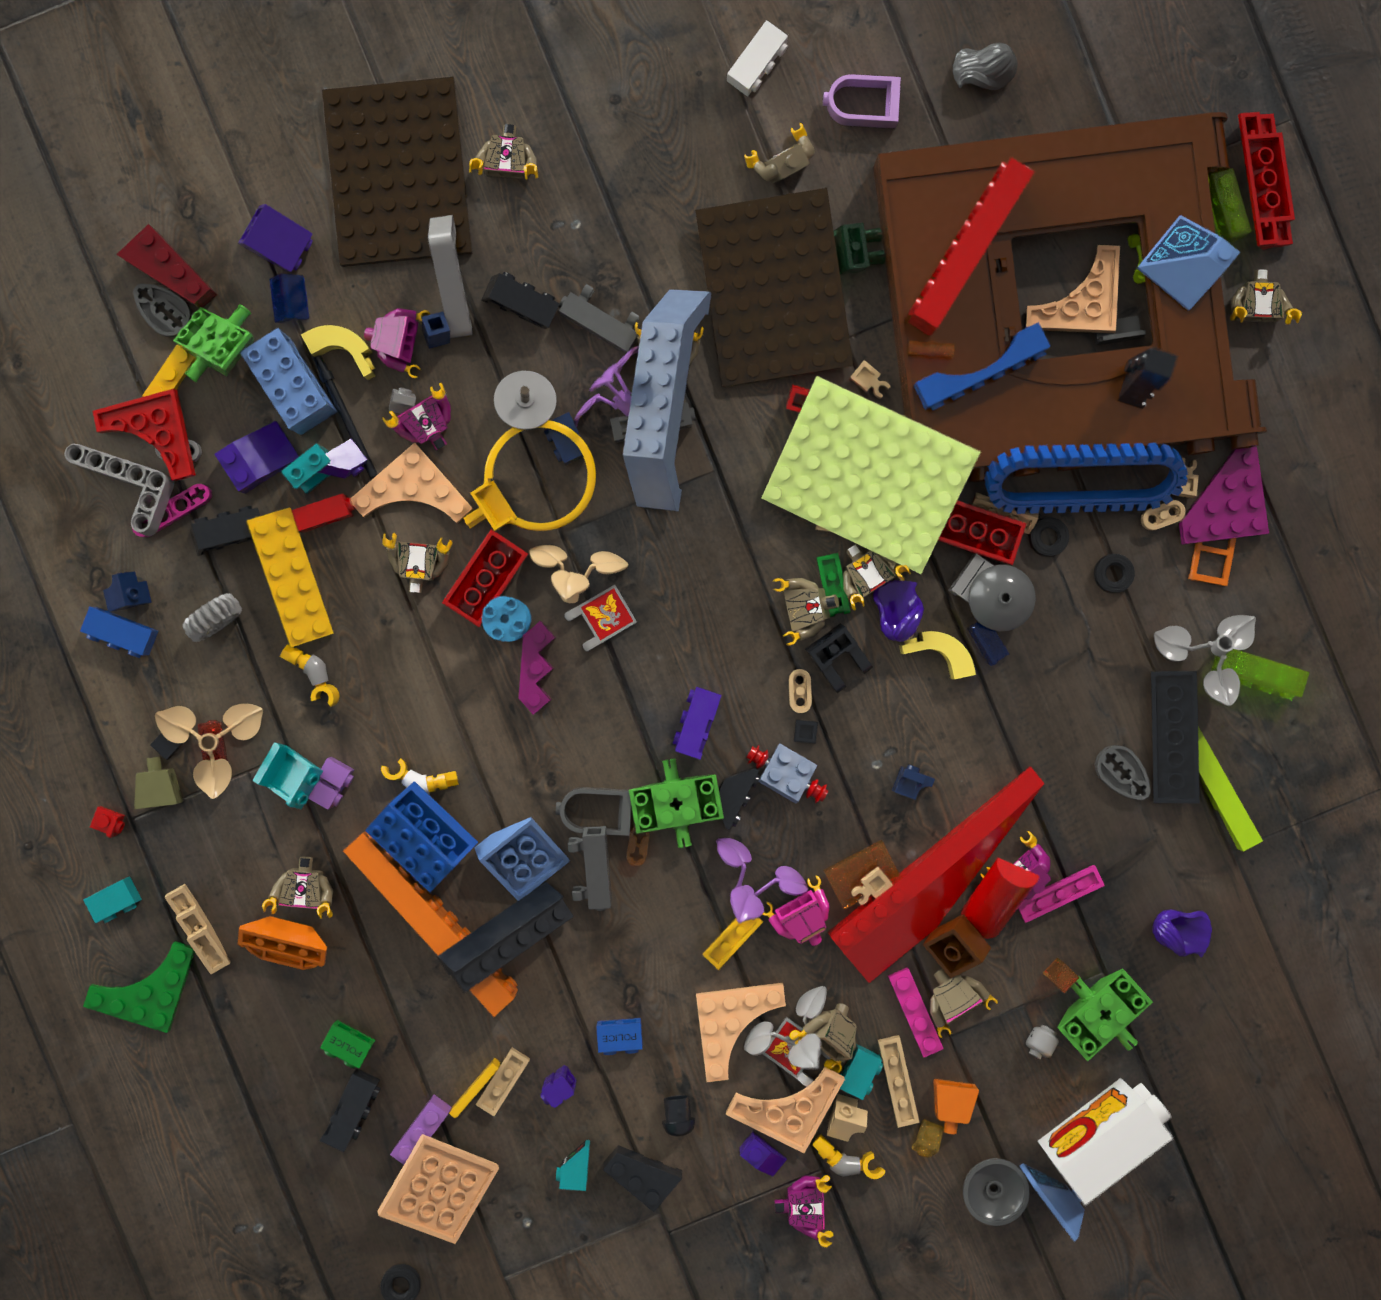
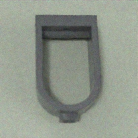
(624, 818)

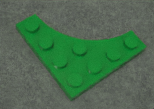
(151, 1000)

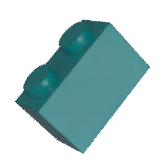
(113, 899)
(860, 1072)

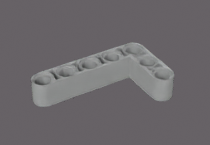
(442, 246)
(129, 475)

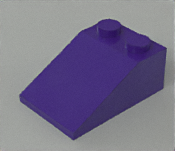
(257, 457)

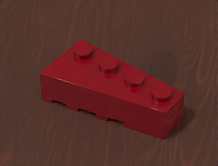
(159, 260)

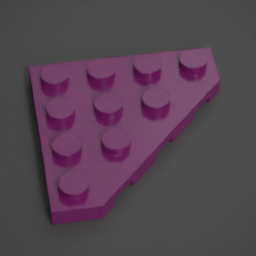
(1230, 504)

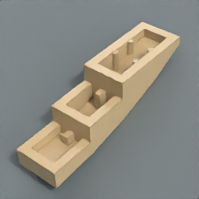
(198, 929)

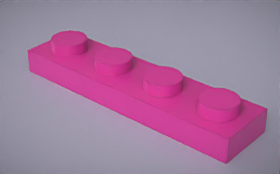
(1061, 893)
(915, 1012)

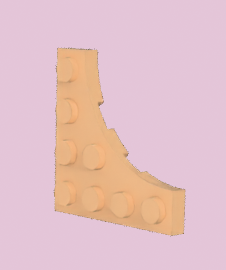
(1088, 307)
(413, 479)
(724, 1017)
(790, 1118)

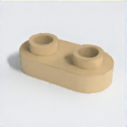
(1162, 515)
(800, 691)

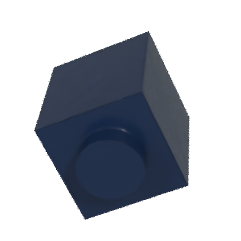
(435, 330)

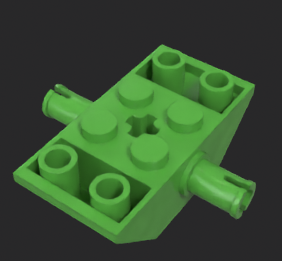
(214, 341)
(654, 807)
(1119, 999)

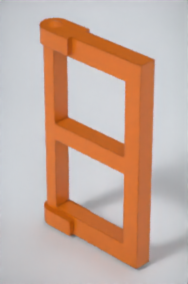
(1227, 564)

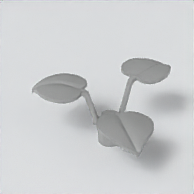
(1234, 633)
(807, 1051)

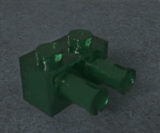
(852, 248)

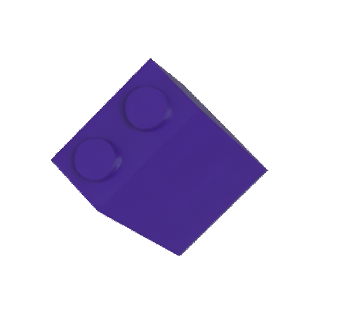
(276, 238)

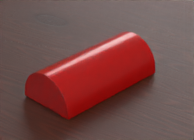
(983, 532)
(484, 577)
(998, 897)

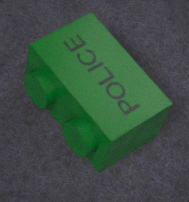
(347, 1044)

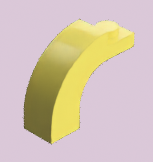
(330, 337)
(955, 654)

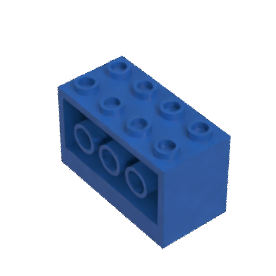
(421, 836)

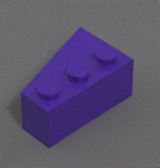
(696, 722)

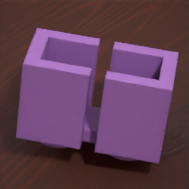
(336, 774)

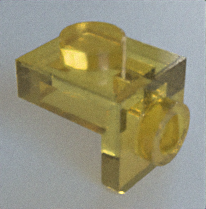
(928, 1139)

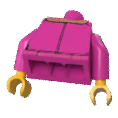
(802, 917)

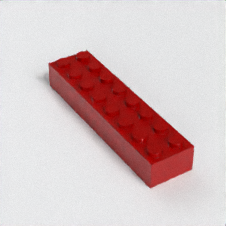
(973, 241)

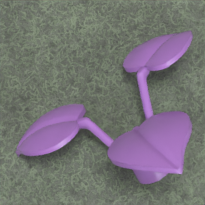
(621, 398)
(743, 899)

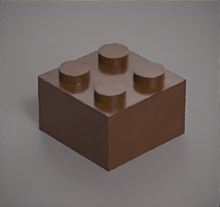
(957, 946)

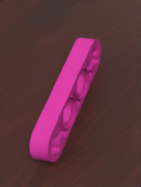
(174, 514)

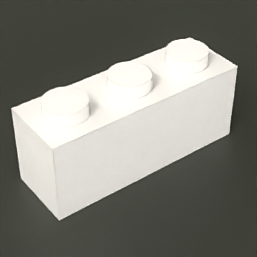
(757, 59)

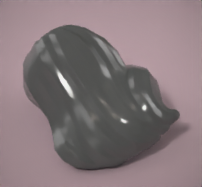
(986, 68)

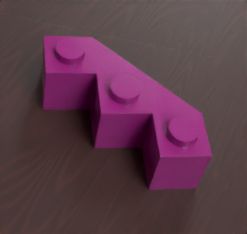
(534, 667)

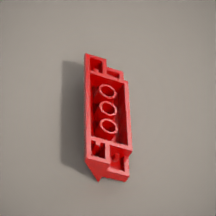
(1267, 179)

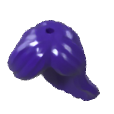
(898, 609)
(1183, 931)

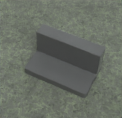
(1126, 329)

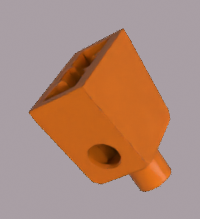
(954, 1103)

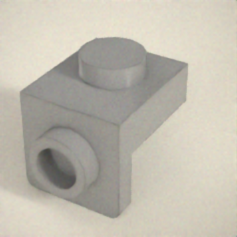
(401, 400)

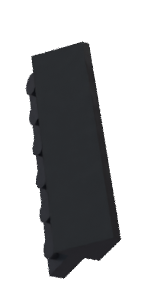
(505, 936)

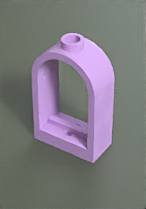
(891, 116)

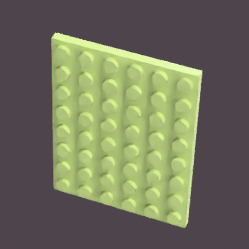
(870, 474)

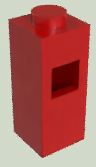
(323, 512)

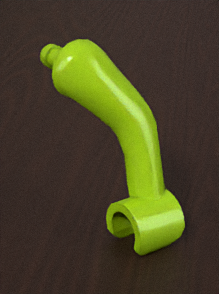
(1134, 241)

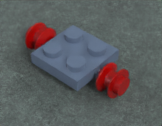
(787, 773)

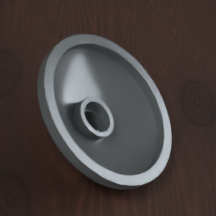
(987, 601)
(1005, 1201)

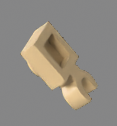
(866, 378)
(1190, 489)
(874, 883)

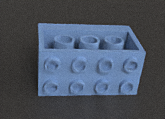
(288, 381)

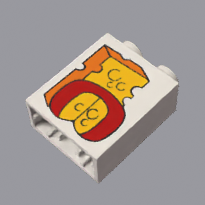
(1107, 1138)

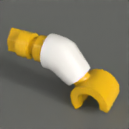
(427, 783)

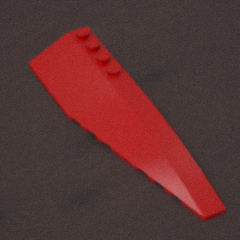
(931, 885)

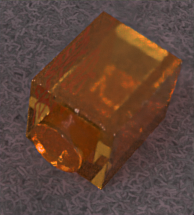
(1061, 975)

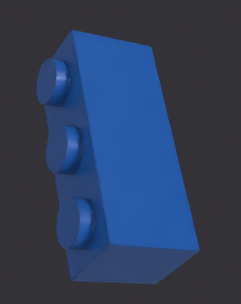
(118, 632)

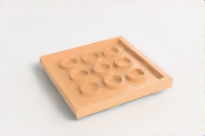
(438, 1189)

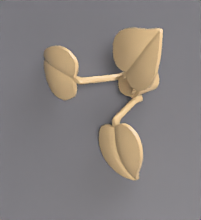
(571, 584)
(212, 774)

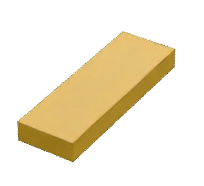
(730, 941)
(475, 1087)

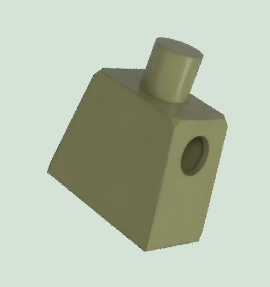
(156, 786)

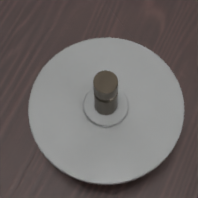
(525, 400)

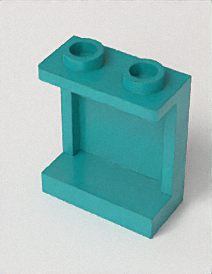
(305, 469)
(288, 775)

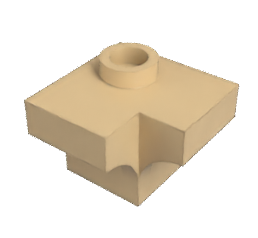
(846, 1118)

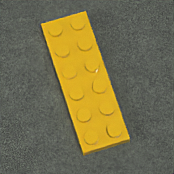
(289, 577)

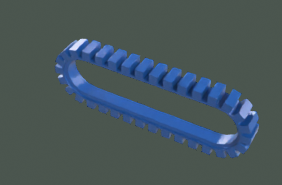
(1085, 457)

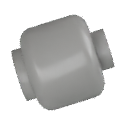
(1042, 1042)

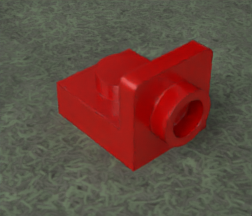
(108, 821)

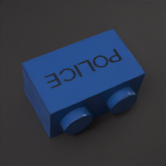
(619, 1036)

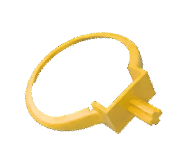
(496, 508)

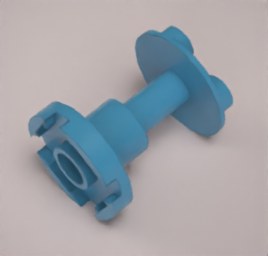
(506, 619)

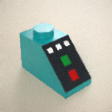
(574, 1169)

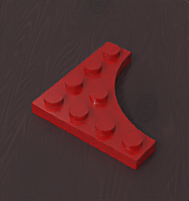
(157, 421)

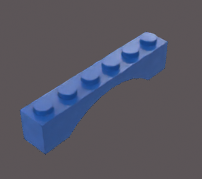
(940, 387)

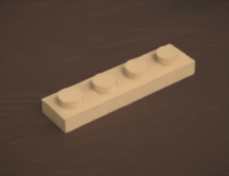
(898, 1081)

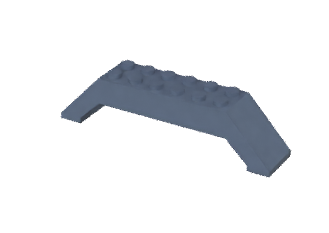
(660, 397)

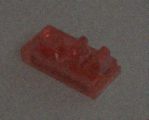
(214, 727)

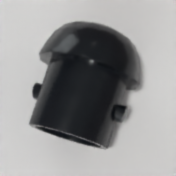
(678, 1116)

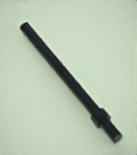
(327, 378)

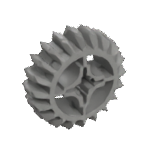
(212, 617)

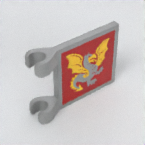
(605, 615)
(779, 1052)

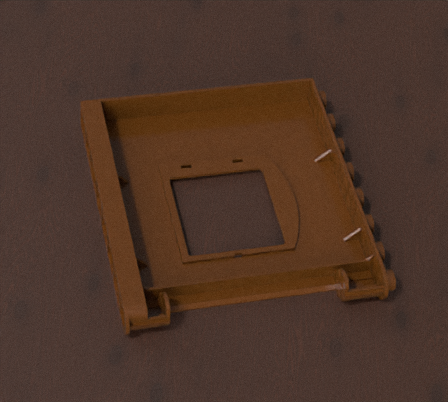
(1079, 181)

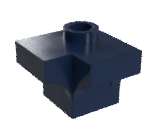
(126, 592)
(910, 781)

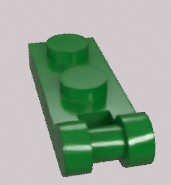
(832, 581)

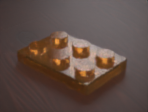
(849, 872)

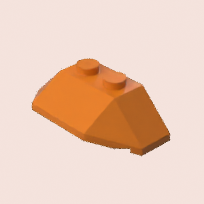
(283, 943)

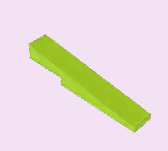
(1225, 798)

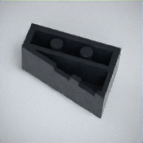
(1145, 374)
(643, 1177)

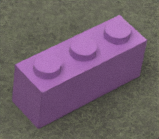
(425, 1123)

